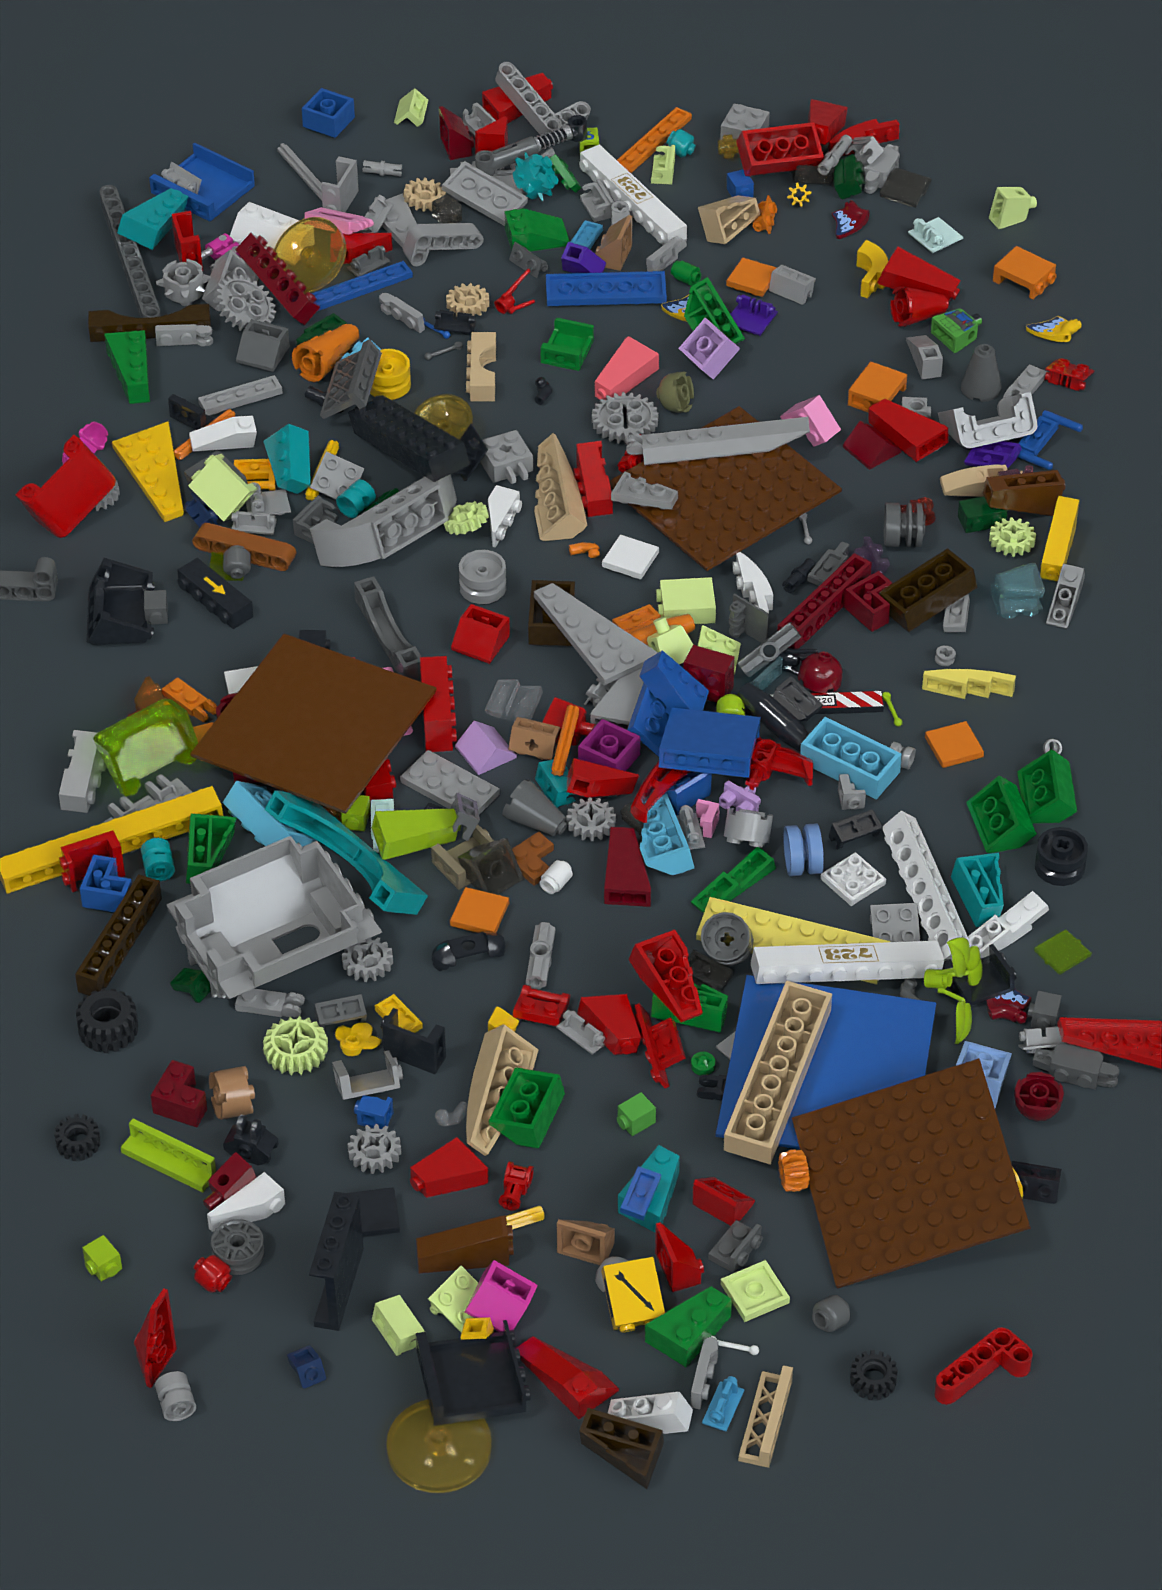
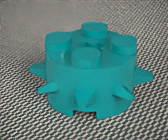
(535, 176)

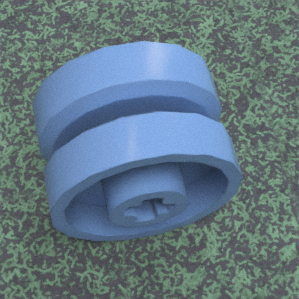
(803, 849)

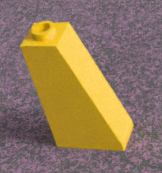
(1059, 538)

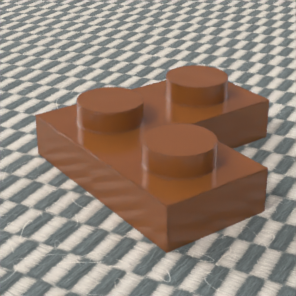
(529, 857)

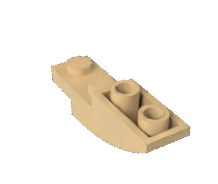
(970, 480)

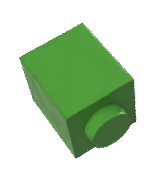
(636, 1114)

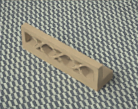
(771, 1420)

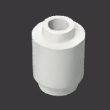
(556, 877)

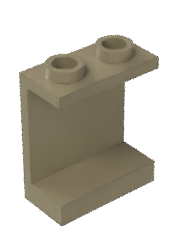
(448, 862)

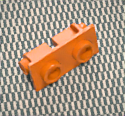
(767, 214)

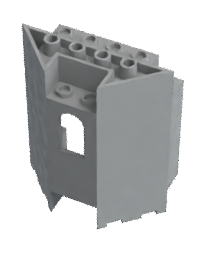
(260, 898)

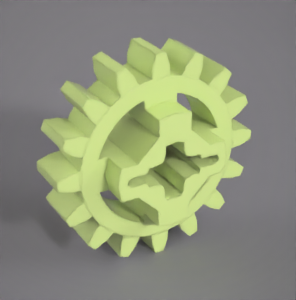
(466, 518)
(1012, 537)

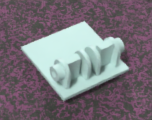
(934, 234)

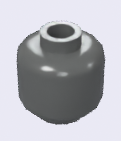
(236, 561)
(831, 1313)

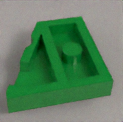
(561, 167)

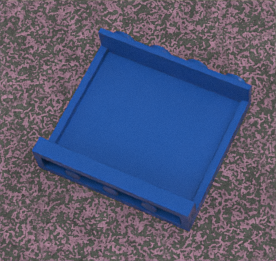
(220, 185)
(709, 742)

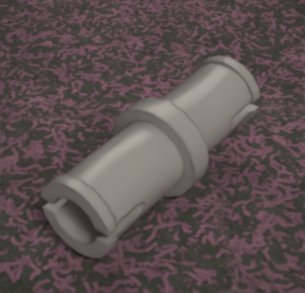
(382, 168)

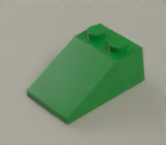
(534, 230)

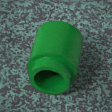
(686, 272)

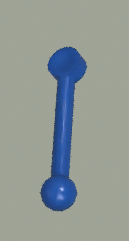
(445, 334)

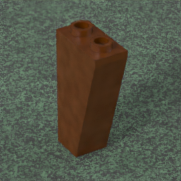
(1025, 492)
(466, 1246)

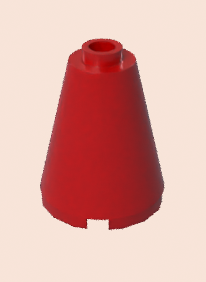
(916, 305)

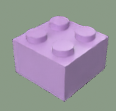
(709, 348)

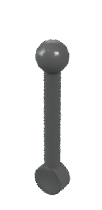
(457, 345)

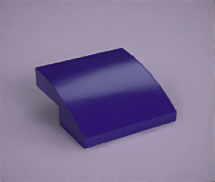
(994, 454)

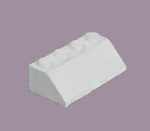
(260, 222)

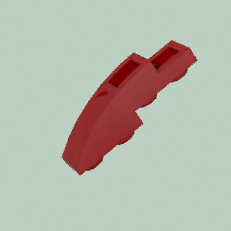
(881, 132)

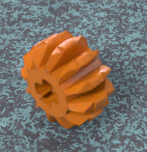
(793, 1170)

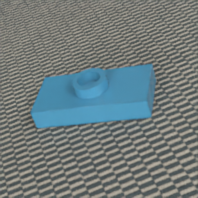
(587, 234)

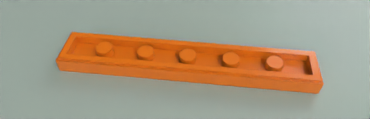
(655, 137)

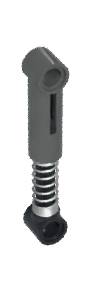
(493, 160)

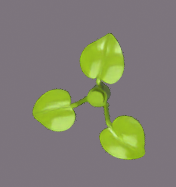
(963, 958)

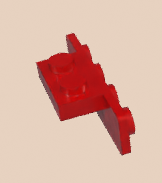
(662, 1044)

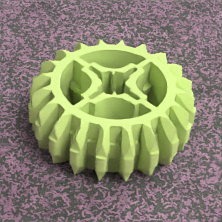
(295, 1045)

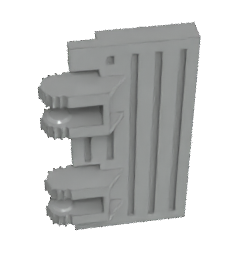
(169, 791)

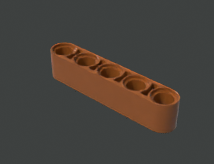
(263, 550)

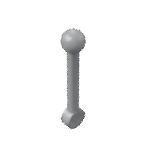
(808, 540)

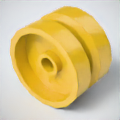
(392, 375)

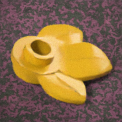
(356, 1038)

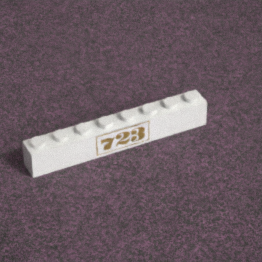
(624, 187)
(845, 962)

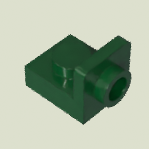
(193, 982)

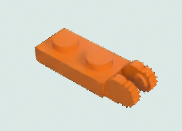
(189, 699)

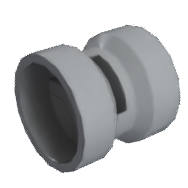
(908, 754)

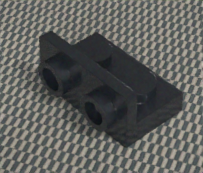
(188, 413)
(1038, 1181)

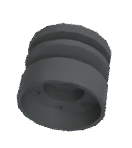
(903, 524)
(716, 931)

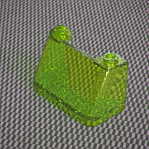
(146, 743)

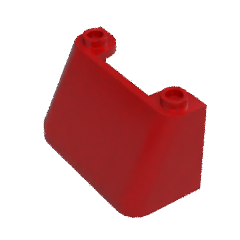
(70, 491)

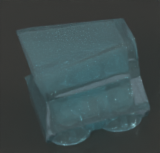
(1018, 591)

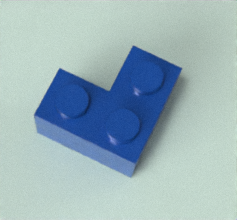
(102, 886)

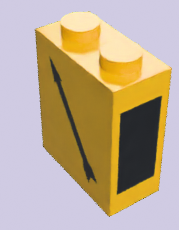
(632, 1293)

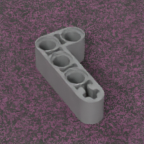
(439, 237)

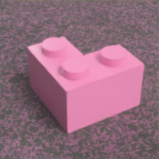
(821, 421)

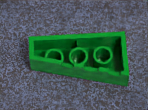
(130, 361)

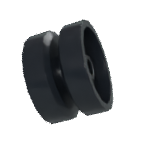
(1061, 856)

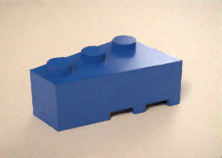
(672, 683)

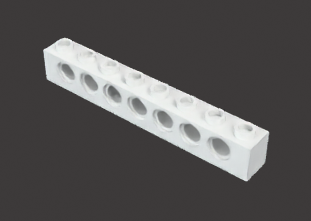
(923, 881)

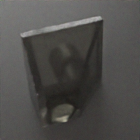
(491, 866)

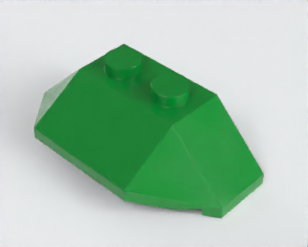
(706, 303)

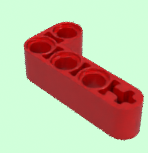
(953, 1383)

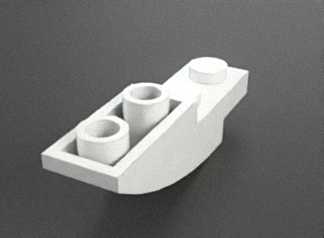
(753, 583)
(1010, 926)

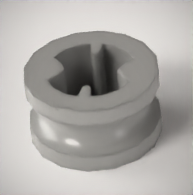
(940, 655)

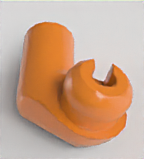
(584, 547)

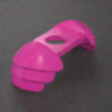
(94, 437)

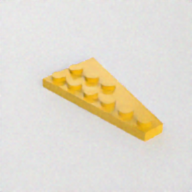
(153, 466)

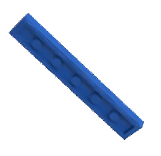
(362, 285)

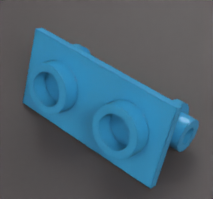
(723, 1404)

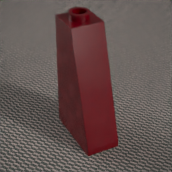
(625, 872)

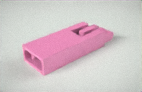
(344, 221)

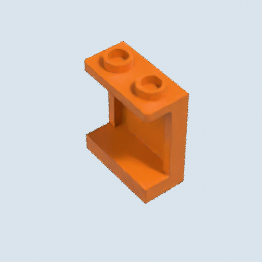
(1025, 270)
(874, 385)

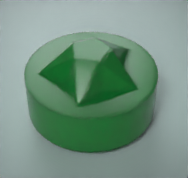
(703, 1063)

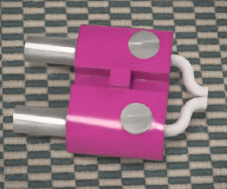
(220, 246)

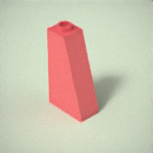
(626, 369)

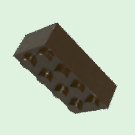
(929, 589)

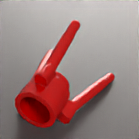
(507, 301)

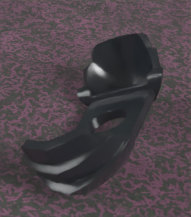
(448, 951)

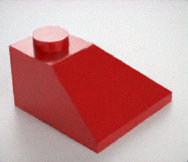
(677, 1260)

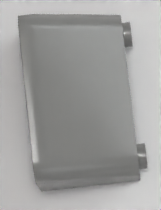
(1015, 420)

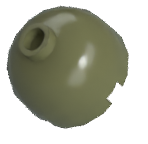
(675, 392)

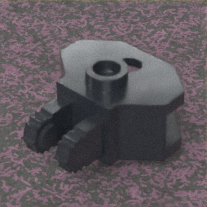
(250, 1141)

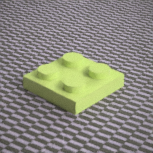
(755, 1291)

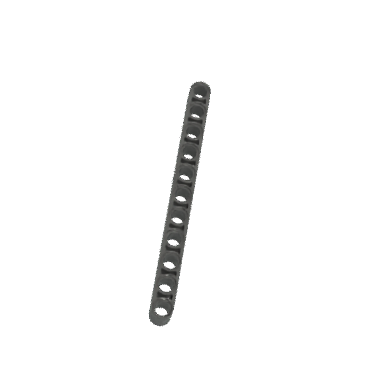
(129, 255)

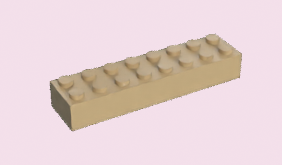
(777, 1072)

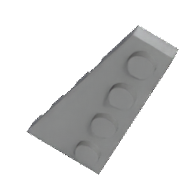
(399, 219)

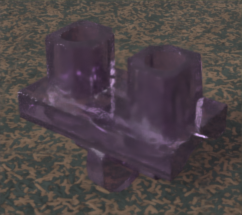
(872, 553)

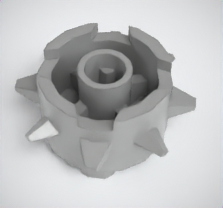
(183, 281)

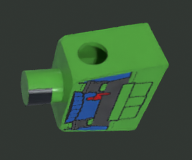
(955, 328)

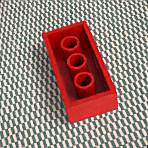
(779, 148)
(437, 712)

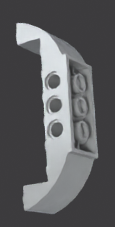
(386, 525)

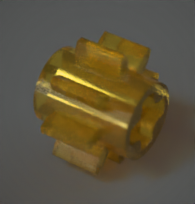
(727, 146)

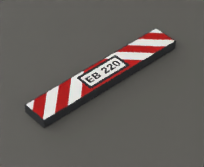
(849, 702)

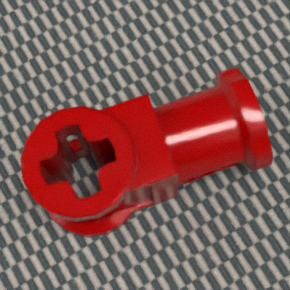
(516, 1182)

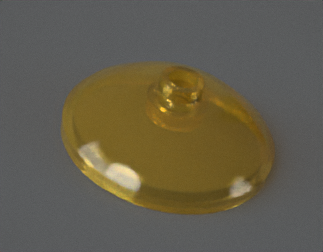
(447, 412)

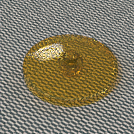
(313, 251)
(440, 1455)

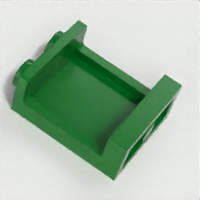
(568, 344)

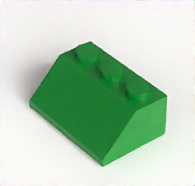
(1047, 788)
(1001, 816)
(528, 1106)

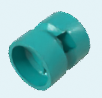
(356, 498)
(157, 859)

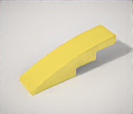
(963, 681)

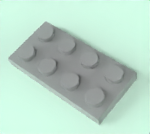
(483, 192)
(442, 780)

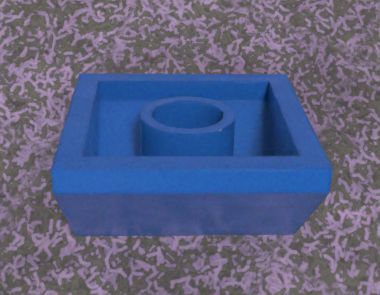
(689, 789)

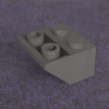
(263, 345)

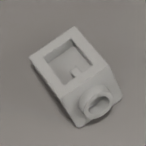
(848, 795)

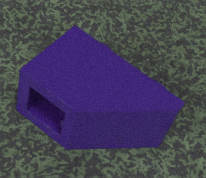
(581, 260)

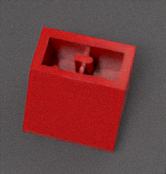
(481, 633)

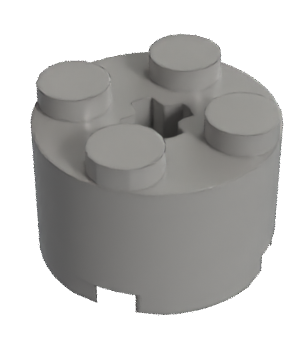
(748, 826)

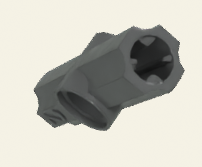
(780, 640)

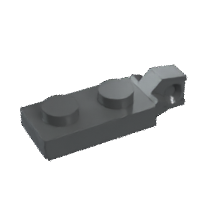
(829, 564)

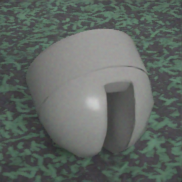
(1056, 746)

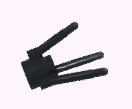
(792, 657)

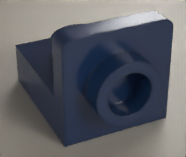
(307, 1366)

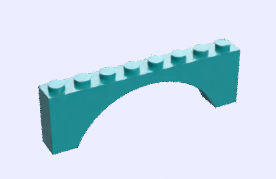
(389, 887)

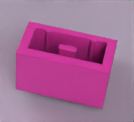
(501, 1296)

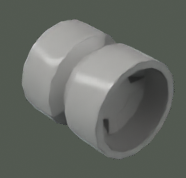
(175, 1396)

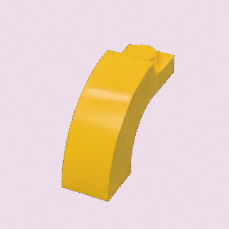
(873, 260)

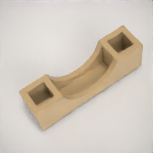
(481, 380)

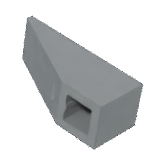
(926, 356)
(1066, 596)

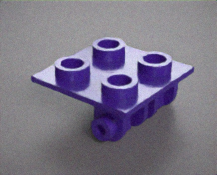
(753, 314)

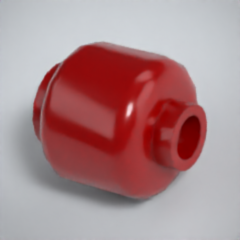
(212, 1273)

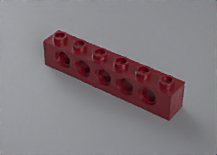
(278, 278)
(826, 599)

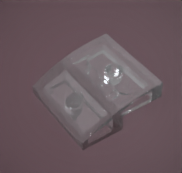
(513, 701)

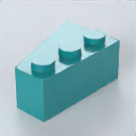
(290, 458)
(979, 886)
(666, 1164)

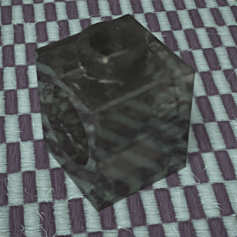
(446, 210)

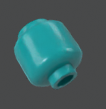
(683, 142)

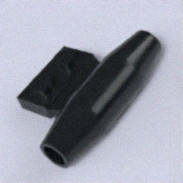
(784, 710)

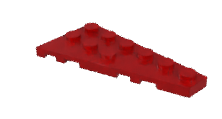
(1122, 1038)

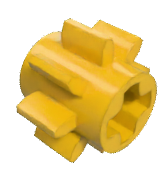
(794, 192)

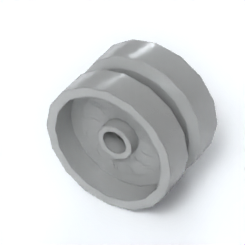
(482, 576)

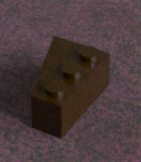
(623, 1443)

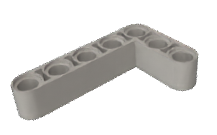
(531, 104)

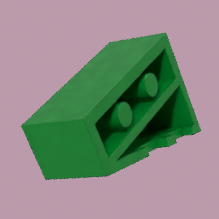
(207, 842)
(712, 1004)

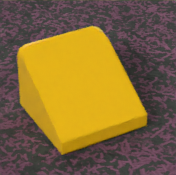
(501, 1017)
(477, 1328)

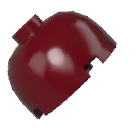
(821, 672)
(1038, 1096)

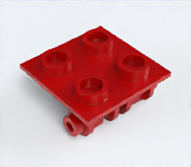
(1064, 368)

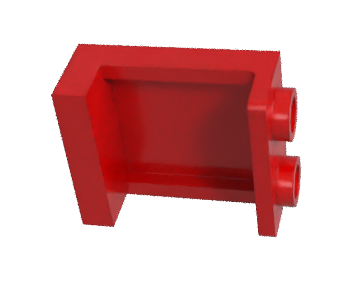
(78, 855)

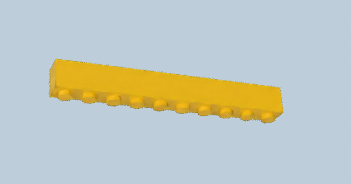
(131, 830)

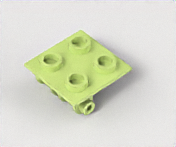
(718, 642)
(454, 1297)

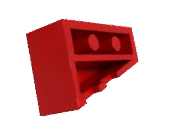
(592, 479)

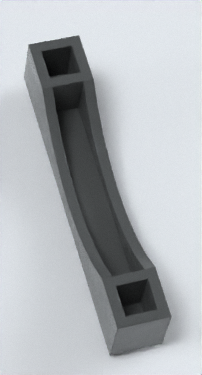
(374, 607)

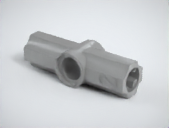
(540, 955)

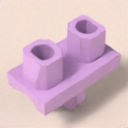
(739, 797)

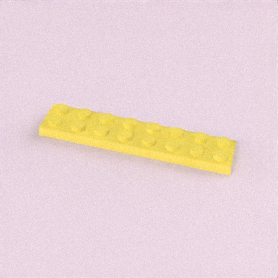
(782, 930)

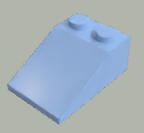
(993, 1063)

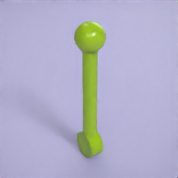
(886, 697)

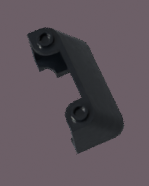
(117, 604)

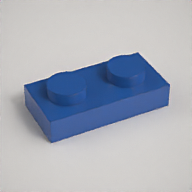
(640, 1193)

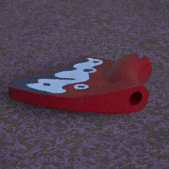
(850, 219)
(1009, 1006)

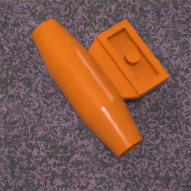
(640, 622)

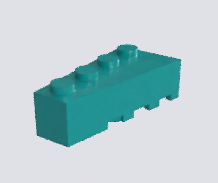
(153, 218)

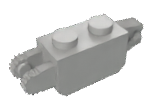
(881, 168)

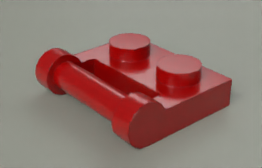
(538, 1010)

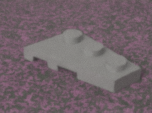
(644, 494)

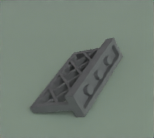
(352, 380)

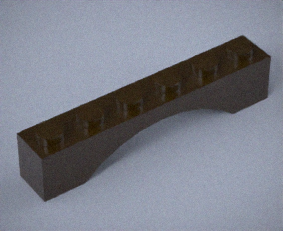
(109, 322)

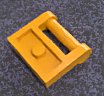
(257, 469)

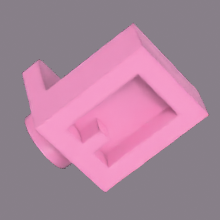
(709, 815)

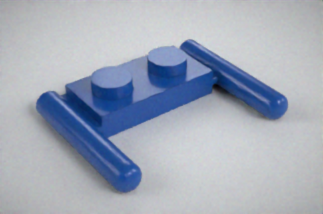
(1046, 427)

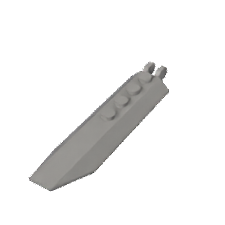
(716, 441)

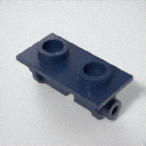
(197, 508)

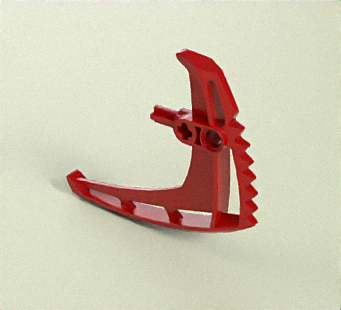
(765, 758)

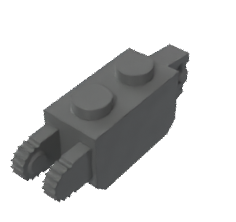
(1077, 1066)

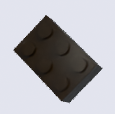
(540, 626)

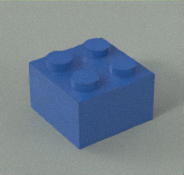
(328, 112)

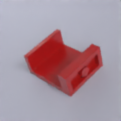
(185, 242)

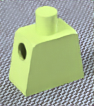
(1010, 206)
(670, 639)

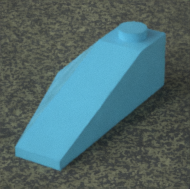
(663, 840)

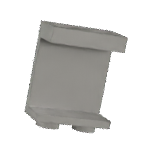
(340, 196)
(367, 1083)

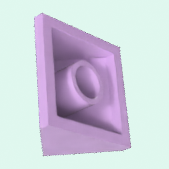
(484, 748)

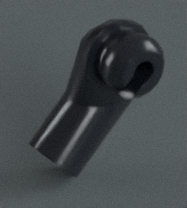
(544, 390)

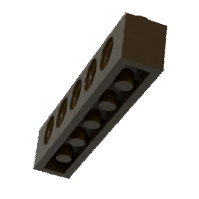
(119, 935)

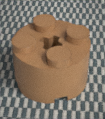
(231, 1092)

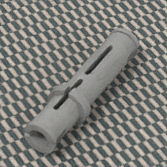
(832, 158)

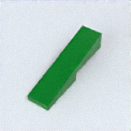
(739, 879)

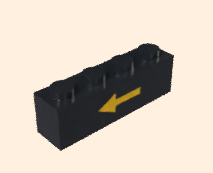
(215, 593)

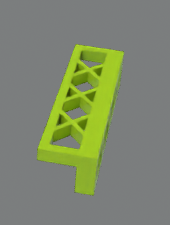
(168, 1156)

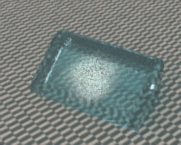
(769, 674)

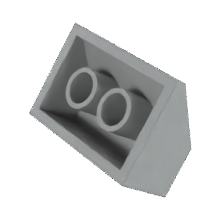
(225, 266)

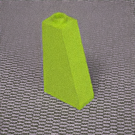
(412, 830)

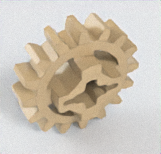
(422, 193)
(468, 299)

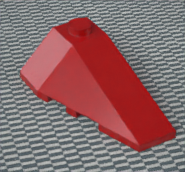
(666, 971)
(156, 1339)
(568, 1378)

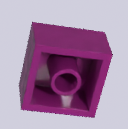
(610, 746)

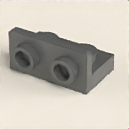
(736, 1246)

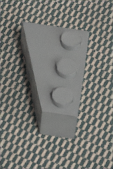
(83, 774)

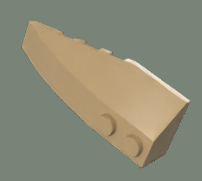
(560, 504)
(497, 1059)

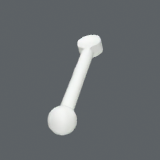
(754, 1350)

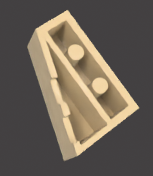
(728, 217)

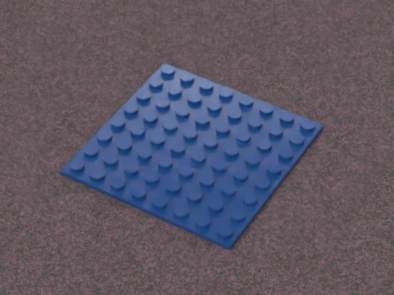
(863, 1048)

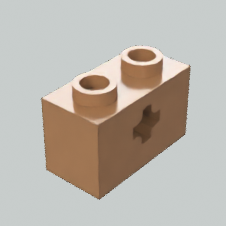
(526, 731)

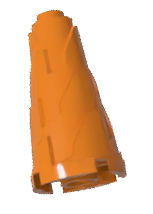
(322, 352)

